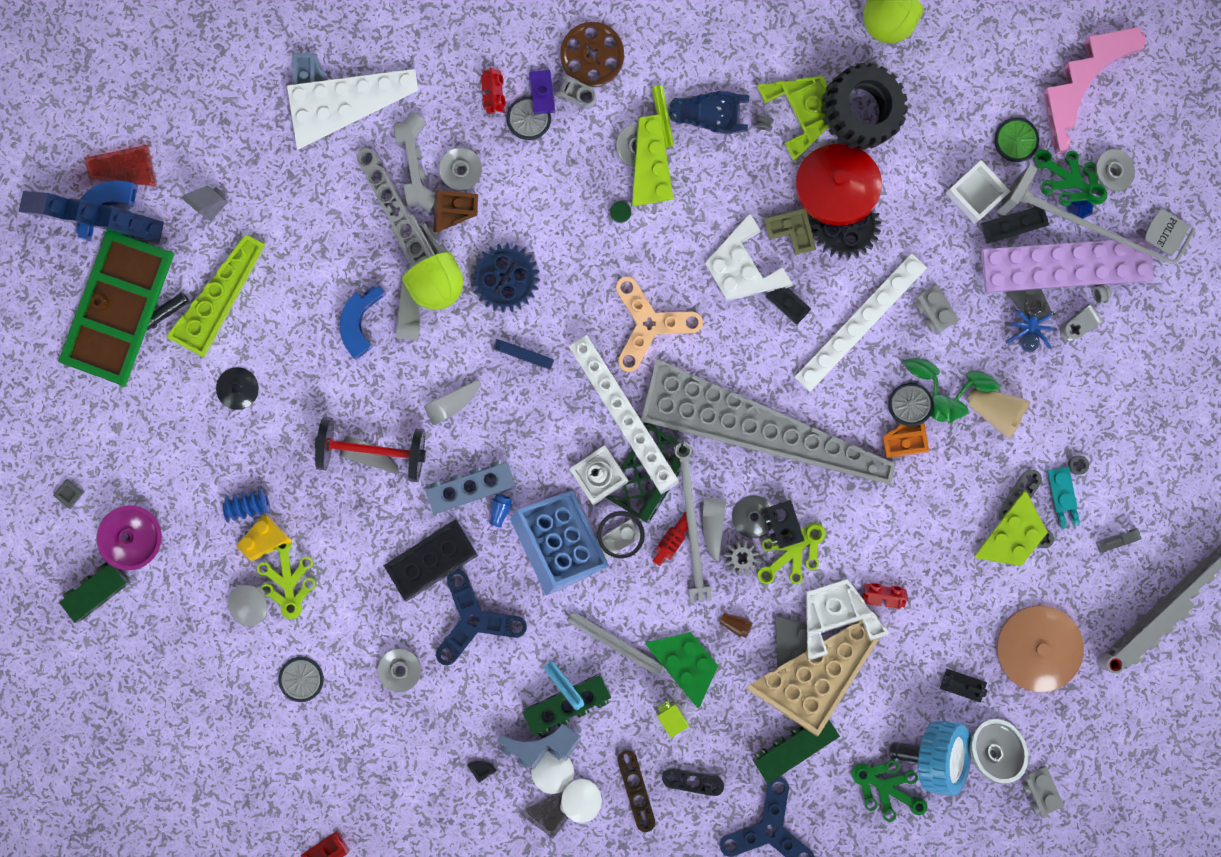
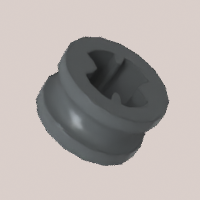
(763, 122)
(1082, 470)

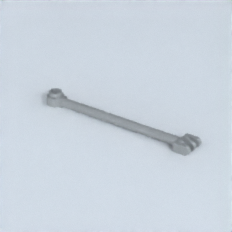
(692, 529)

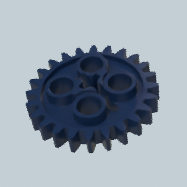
(522, 288)

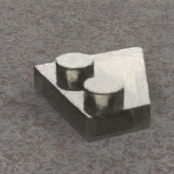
(547, 814)

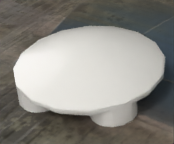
(552, 774)
(581, 800)

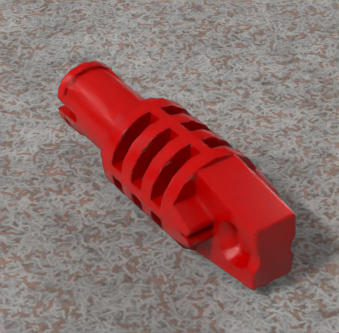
(671, 541)

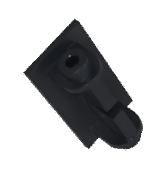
(963, 685)

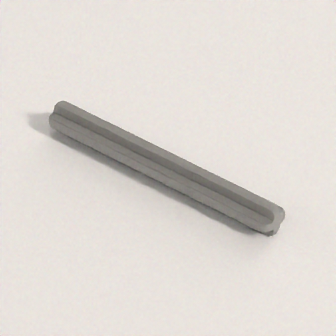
(614, 643)

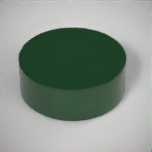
(620, 212)

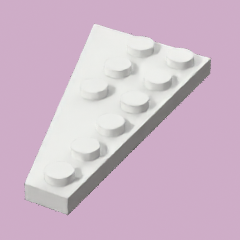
(333, 104)

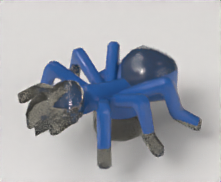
(1031, 330)

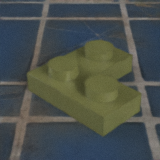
(793, 224)

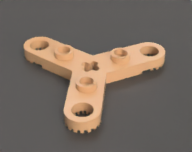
(641, 310)

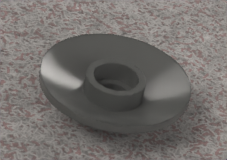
(742, 513)

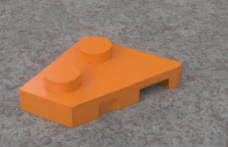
(905, 441)

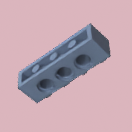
(440, 503)

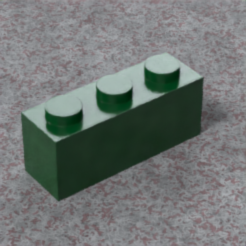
(93, 592)

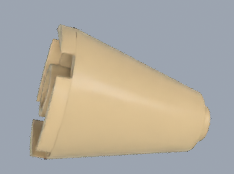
(999, 409)

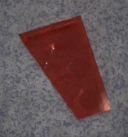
(125, 165)

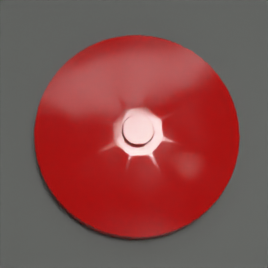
(838, 184)

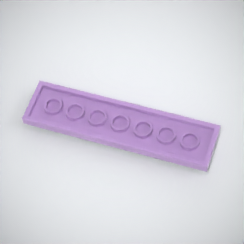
(1065, 265)

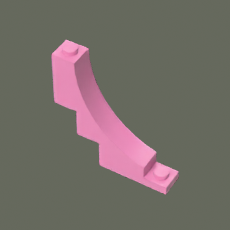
(1064, 100)

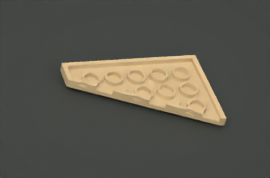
(814, 688)

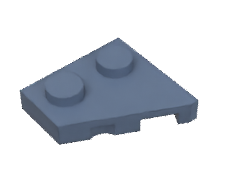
(307, 69)

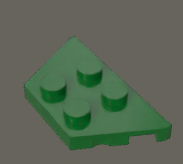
(686, 663)

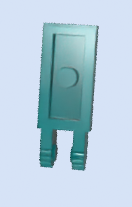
(1063, 495)

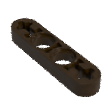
(633, 791)

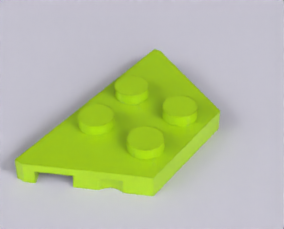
(1014, 535)

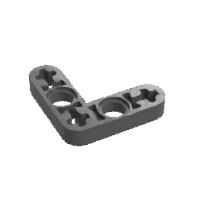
(1010, 499)

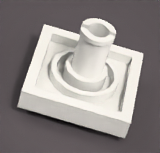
(599, 475)

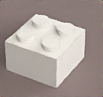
(977, 192)

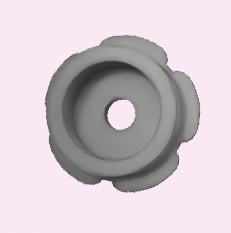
(1101, 293)

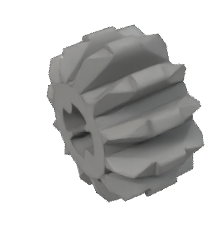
(734, 558)

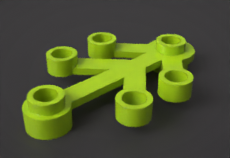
(795, 552)
(288, 582)

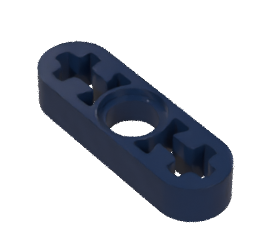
(522, 353)

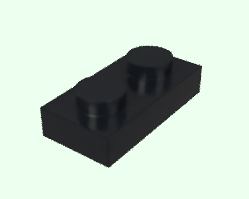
(788, 304)

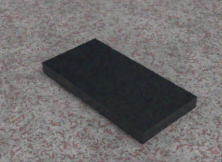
(430, 560)

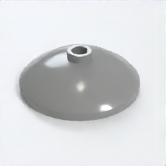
(1007, 748)

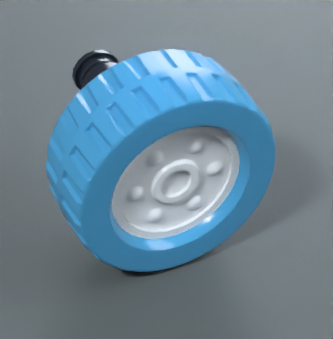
(941, 757)

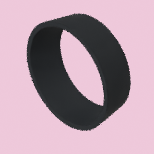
(635, 519)

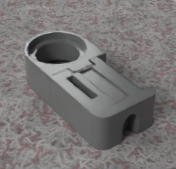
(1118, 540)

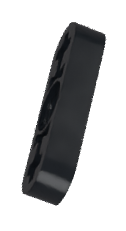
(707, 791)

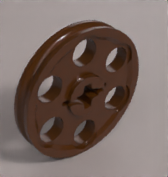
(595, 44)

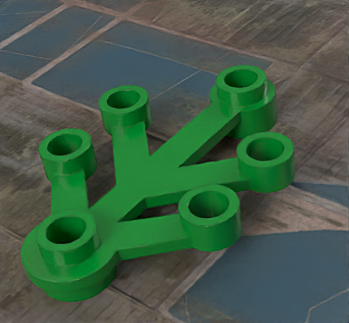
(1071, 180)
(886, 787)

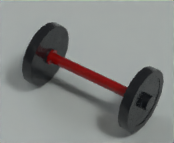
(324, 445)

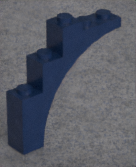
(90, 214)

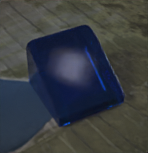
(1080, 208)

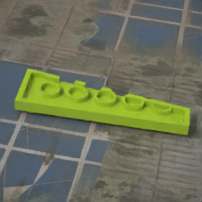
(209, 311)

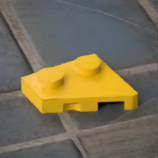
(262, 538)

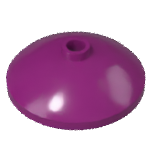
(142, 540)

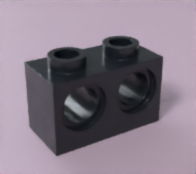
(790, 522)

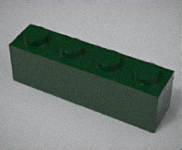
(792, 750)

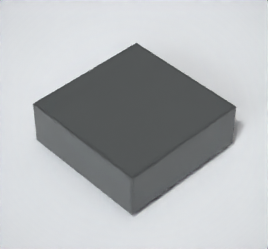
(68, 493)

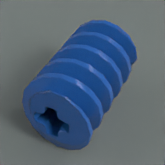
(244, 505)

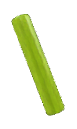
(661, 108)

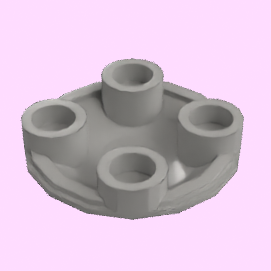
(247, 605)

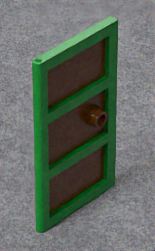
(116, 308)

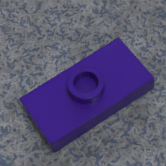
(541, 92)

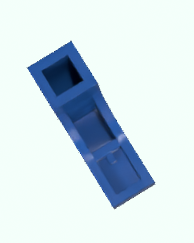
(107, 194)
(351, 319)

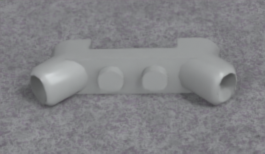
(406, 134)

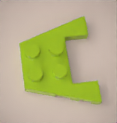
(806, 102)

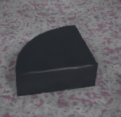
(481, 770)

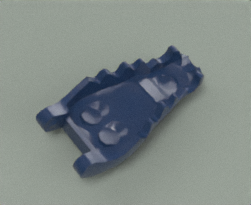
(713, 111)

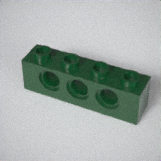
(539, 725)

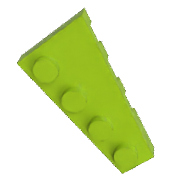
(651, 170)

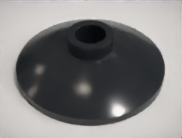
(247, 391)

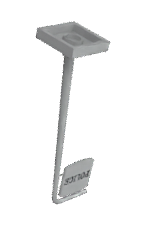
(1164, 232)

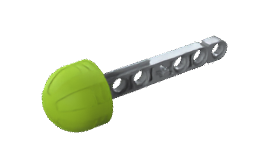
(891, 19)
(433, 279)

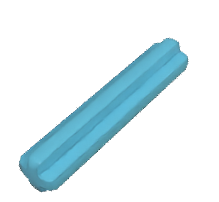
(564, 685)

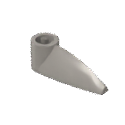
(408, 317)
(451, 403)
(378, 461)
(713, 524)

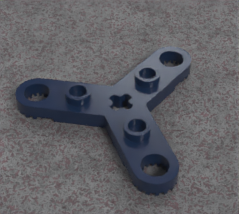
(488, 623)
(754, 835)

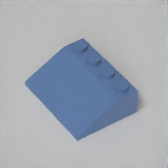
(558, 542)

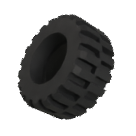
(882, 88)

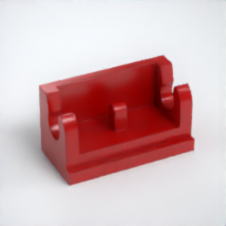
(329, 847)

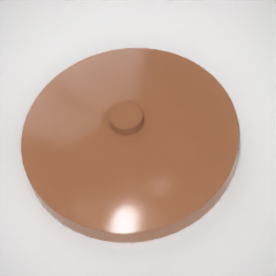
(1040, 648)

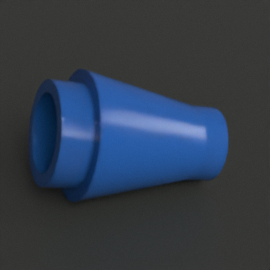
(500, 508)

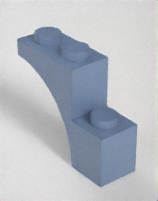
(529, 754)

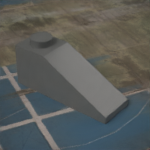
(206, 201)

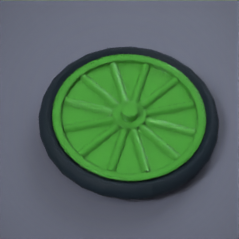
(1016, 139)

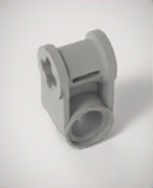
(572, 91)
(1083, 322)

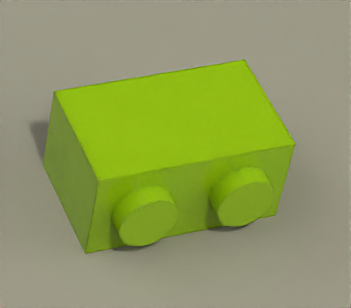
(671, 718)

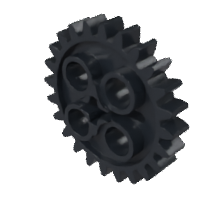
(863, 233)

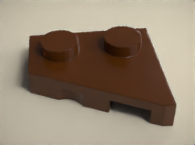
(453, 208)

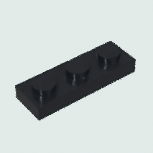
(1014, 224)

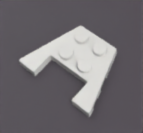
(735, 270)
(835, 607)

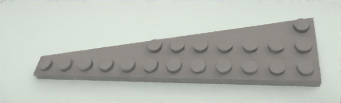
(708, 411)

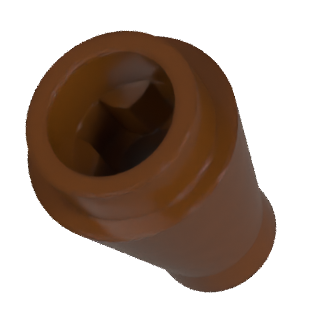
(738, 625)

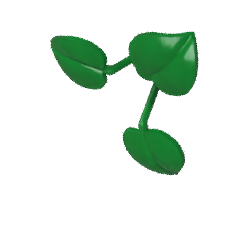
(944, 406)

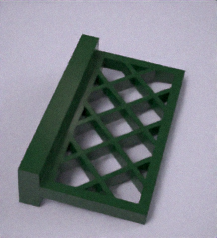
(654, 499)

